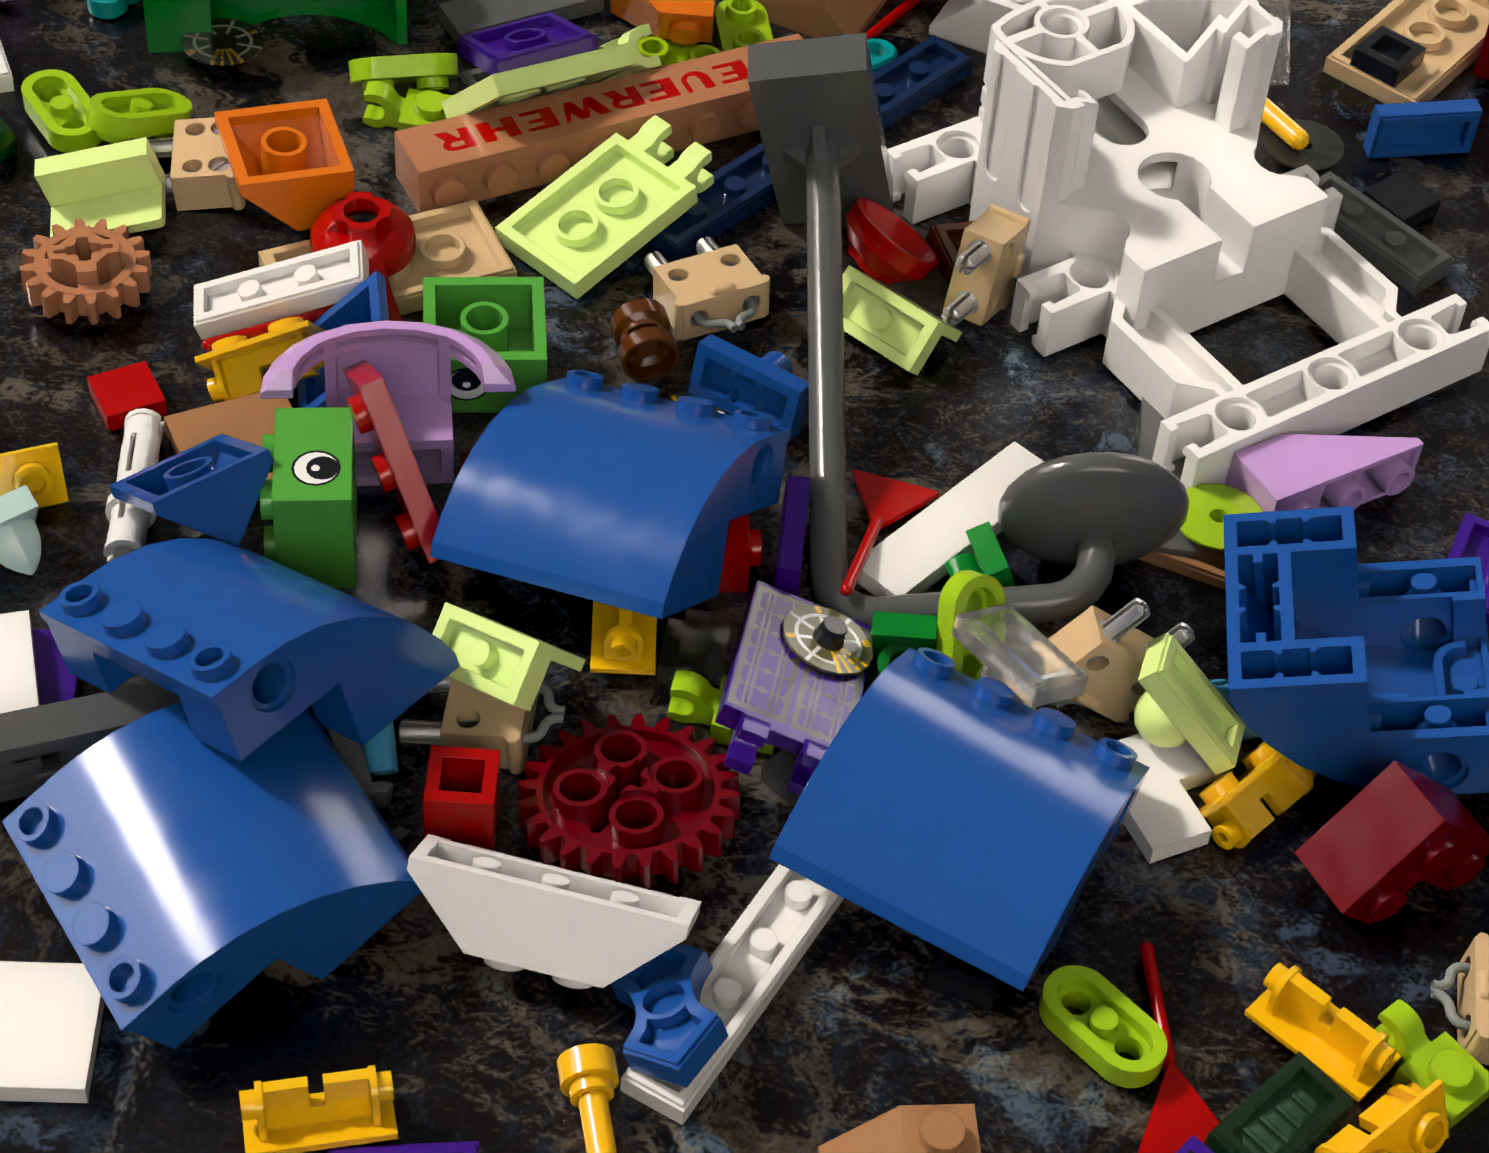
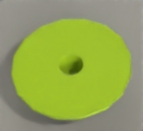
(1206, 512)

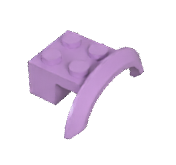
(417, 375)

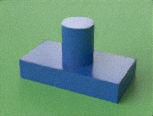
(745, 381)

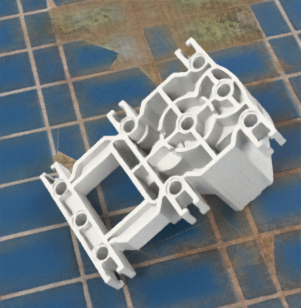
(1151, 219)

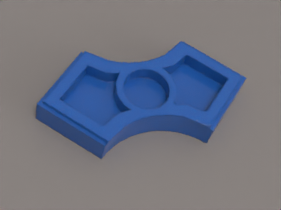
(671, 1028)

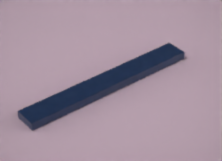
(746, 182)

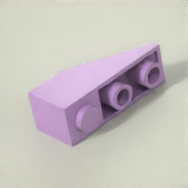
(1323, 470)

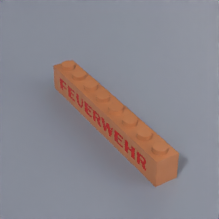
(548, 134)

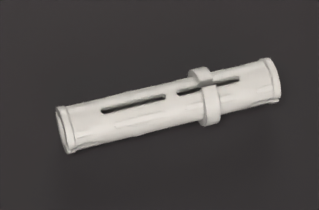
(139, 451)

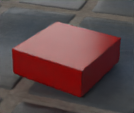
(124, 391)

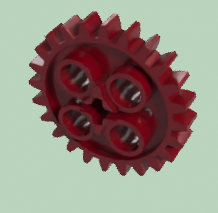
(629, 801)

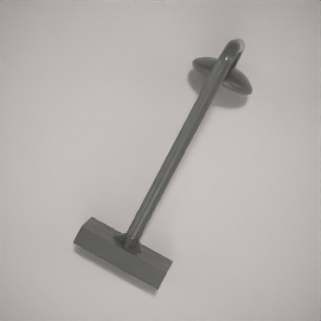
(1075, 511)

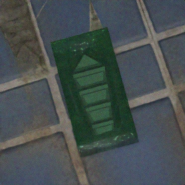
(1283, 1113)

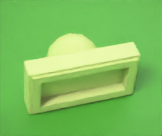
(1185, 707)

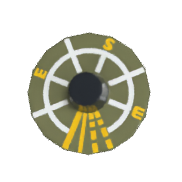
(827, 640)

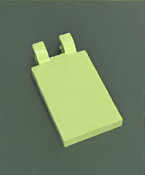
(610, 61)
(606, 207)

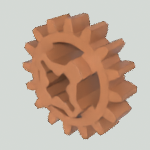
(86, 271)

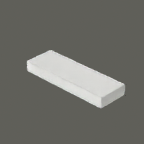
(278, 289)

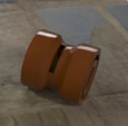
(644, 340)

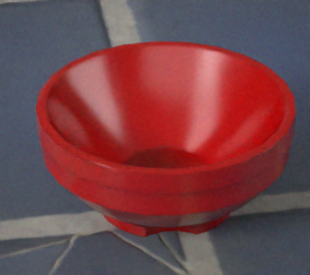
(388, 233)
(887, 244)

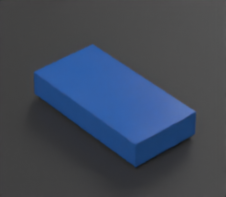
(1422, 128)

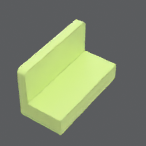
(105, 182)
(890, 321)
(498, 657)

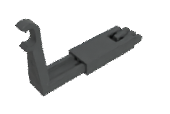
(48, 736)

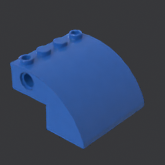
(610, 492)
(244, 643)
(1356, 658)
(961, 814)
(206, 868)

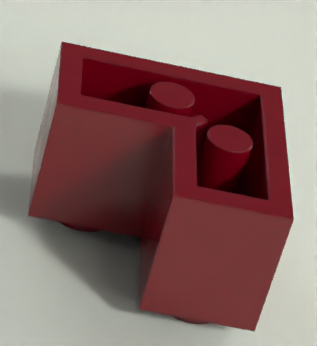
(1390, 840)

